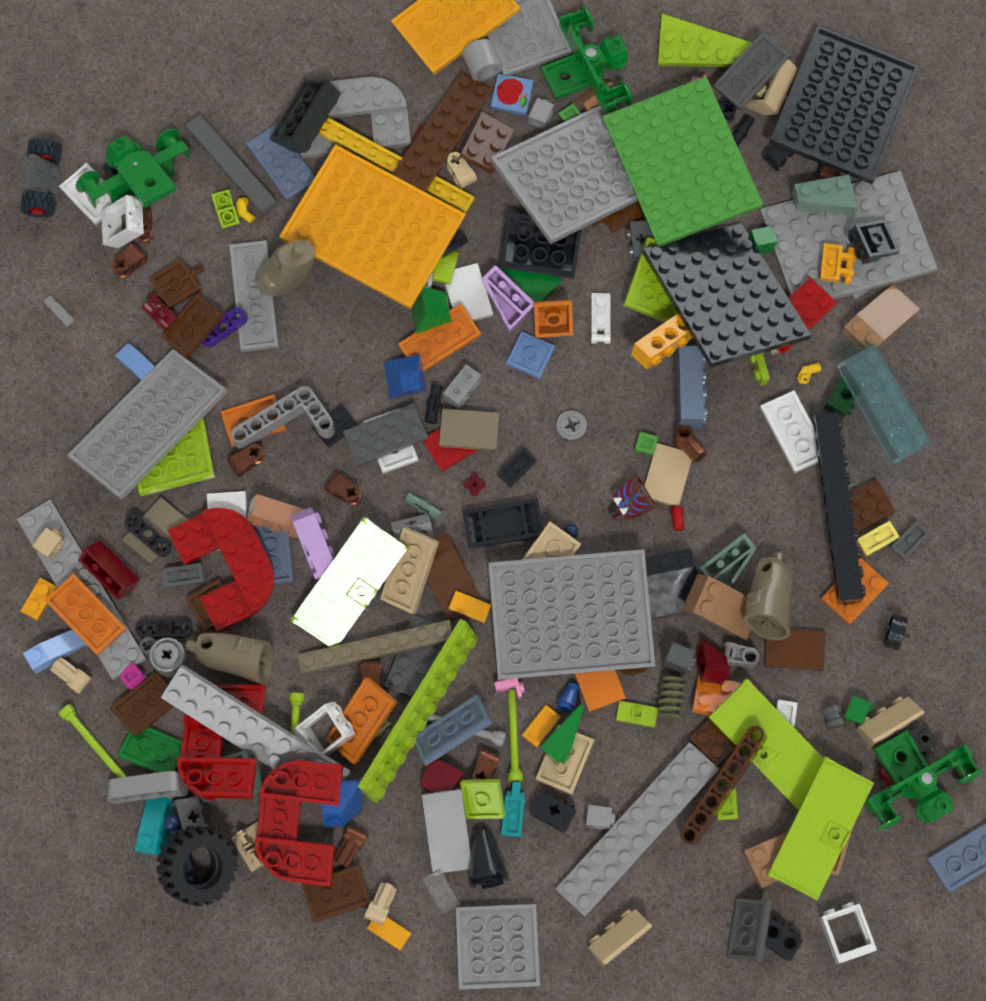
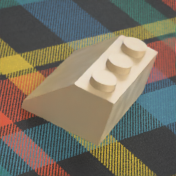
(772, 94)
(889, 721)
(618, 936)

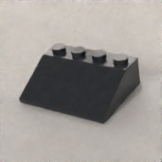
(530, 251)
(669, 581)

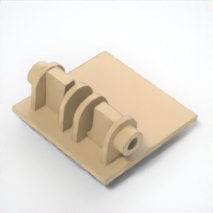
(245, 843)

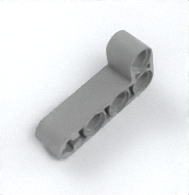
(147, 786)

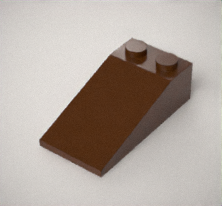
(448, 575)

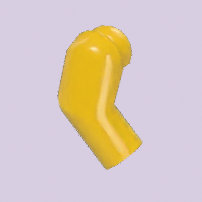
(242, 211)
(806, 371)

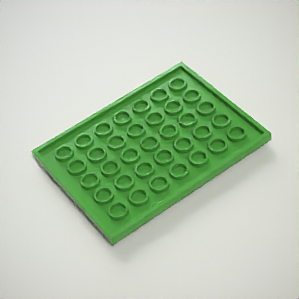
(682, 161)

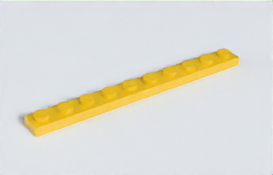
(389, 161)

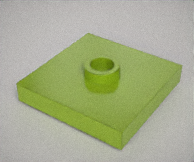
(482, 799)

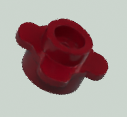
(479, 485)

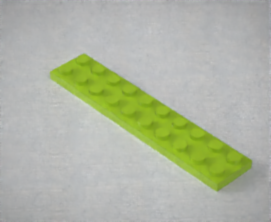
(418, 711)

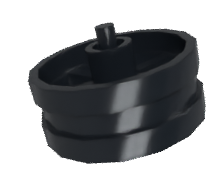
(895, 632)

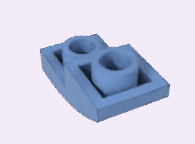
(134, 361)

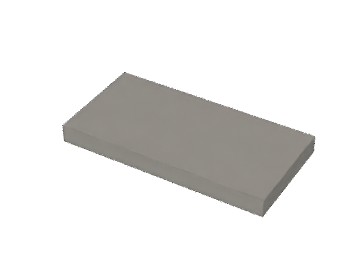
(446, 830)

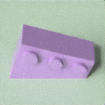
(507, 298)

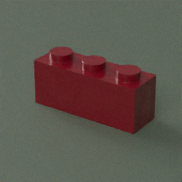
(108, 570)

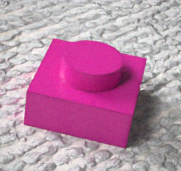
(132, 676)

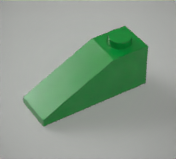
(561, 741)

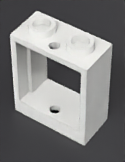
(112, 215)
(306, 734)
(848, 908)

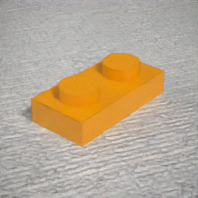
(36, 601)

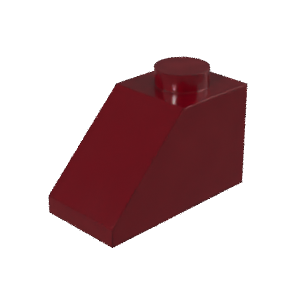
(711, 664)

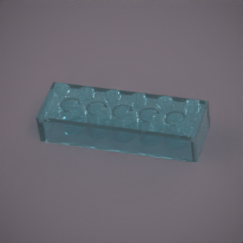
(883, 404)

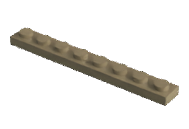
(374, 647)

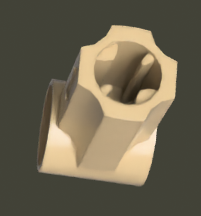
(73, 677)
(379, 907)

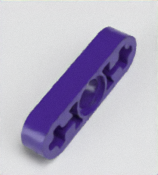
(230, 328)

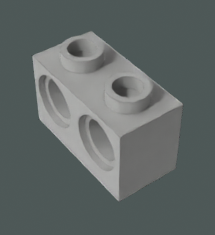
(462, 387)

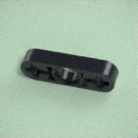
(133, 530)
(178, 624)

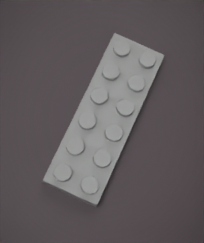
(260, 328)

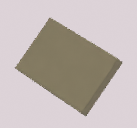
(469, 429)
(161, 518)

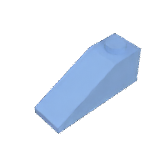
(49, 651)

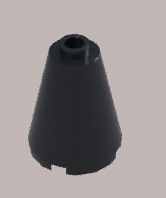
(485, 862)

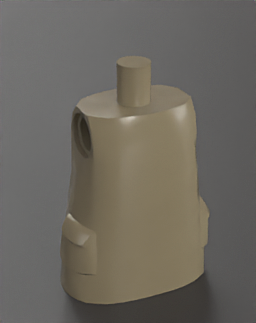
(286, 268)
(770, 599)
(234, 655)

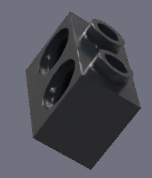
(777, 944)

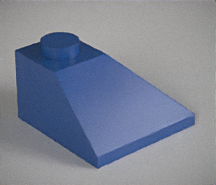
(405, 376)
(350, 805)

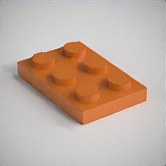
(874, 586)
(711, 695)

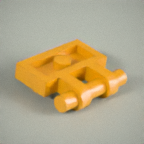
(831, 263)

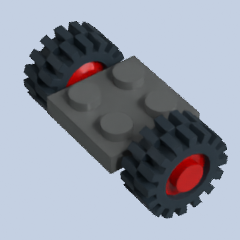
(41, 178)

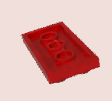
(811, 304)

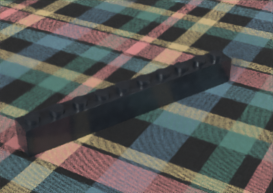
(838, 508)

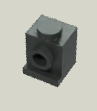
(918, 733)

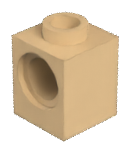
(49, 543)

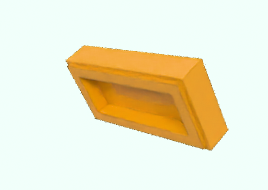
(469, 606)
(541, 726)
(390, 932)

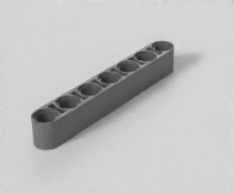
(231, 164)

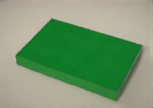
(534, 285)
(152, 751)

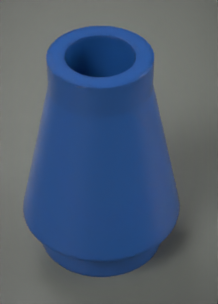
(568, 699)

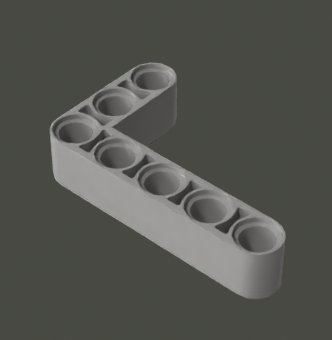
(283, 417)

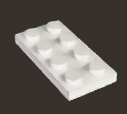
(792, 430)

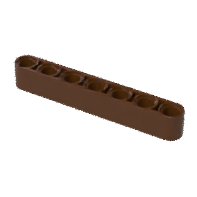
(724, 775)

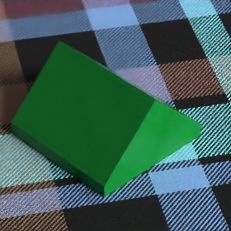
(430, 310)

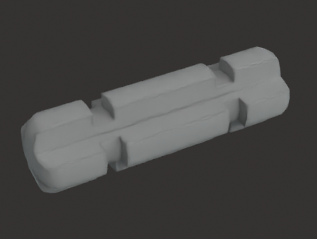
(59, 311)

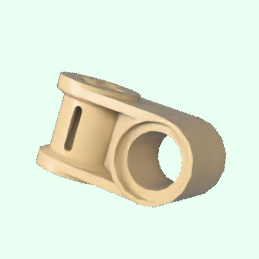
(461, 172)

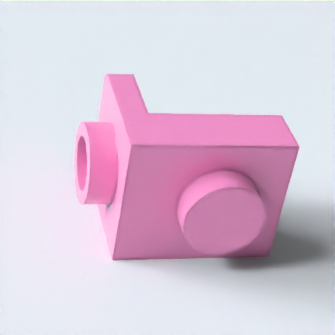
(503, 685)

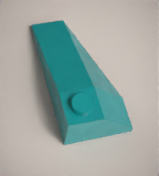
(151, 830)

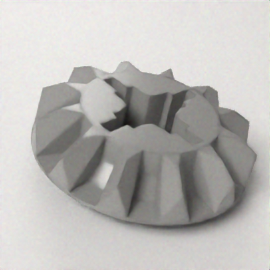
(574, 417)

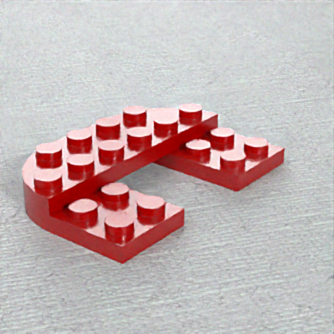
(244, 556)
(201, 752)
(280, 818)

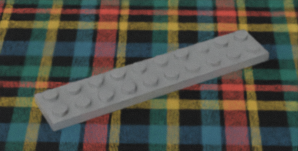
(64, 564)
(238, 721)
(637, 829)

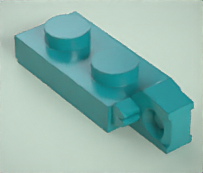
(514, 812)

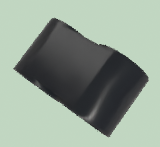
(777, 157)

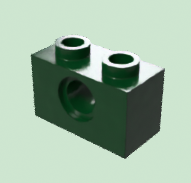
(837, 403)

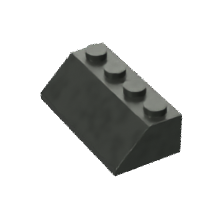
(305, 115)

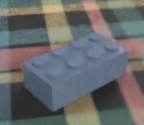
(690, 385)

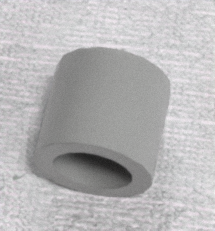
(482, 60)
(166, 666)

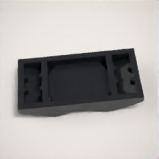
(503, 523)

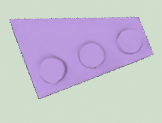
(313, 540)

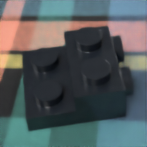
(873, 241)

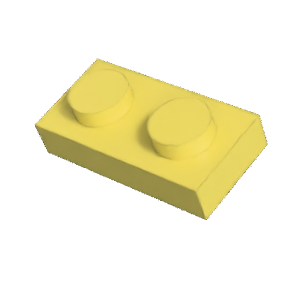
(877, 539)

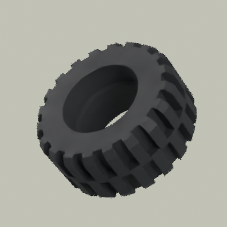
(219, 874)

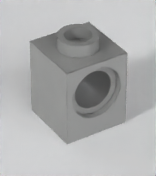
(541, 113)
(599, 817)

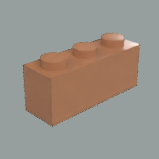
(272, 514)

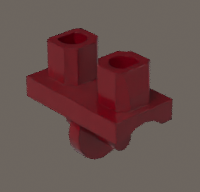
(159, 312)

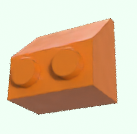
(553, 318)

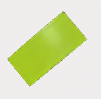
(225, 209)
(445, 268)

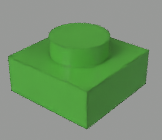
(569, 113)
(646, 444)

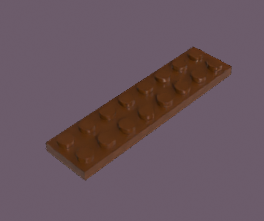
(443, 132)

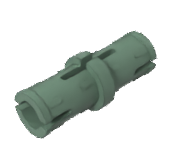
(423, 506)

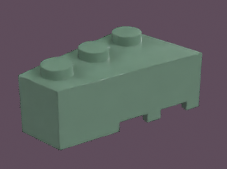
(826, 195)
(729, 561)

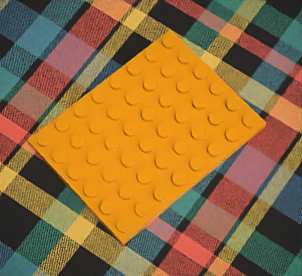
(373, 226)

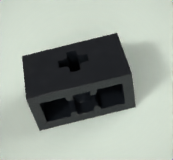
(543, 813)

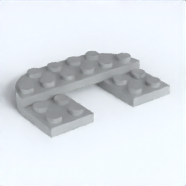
(372, 97)

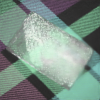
(440, 891)

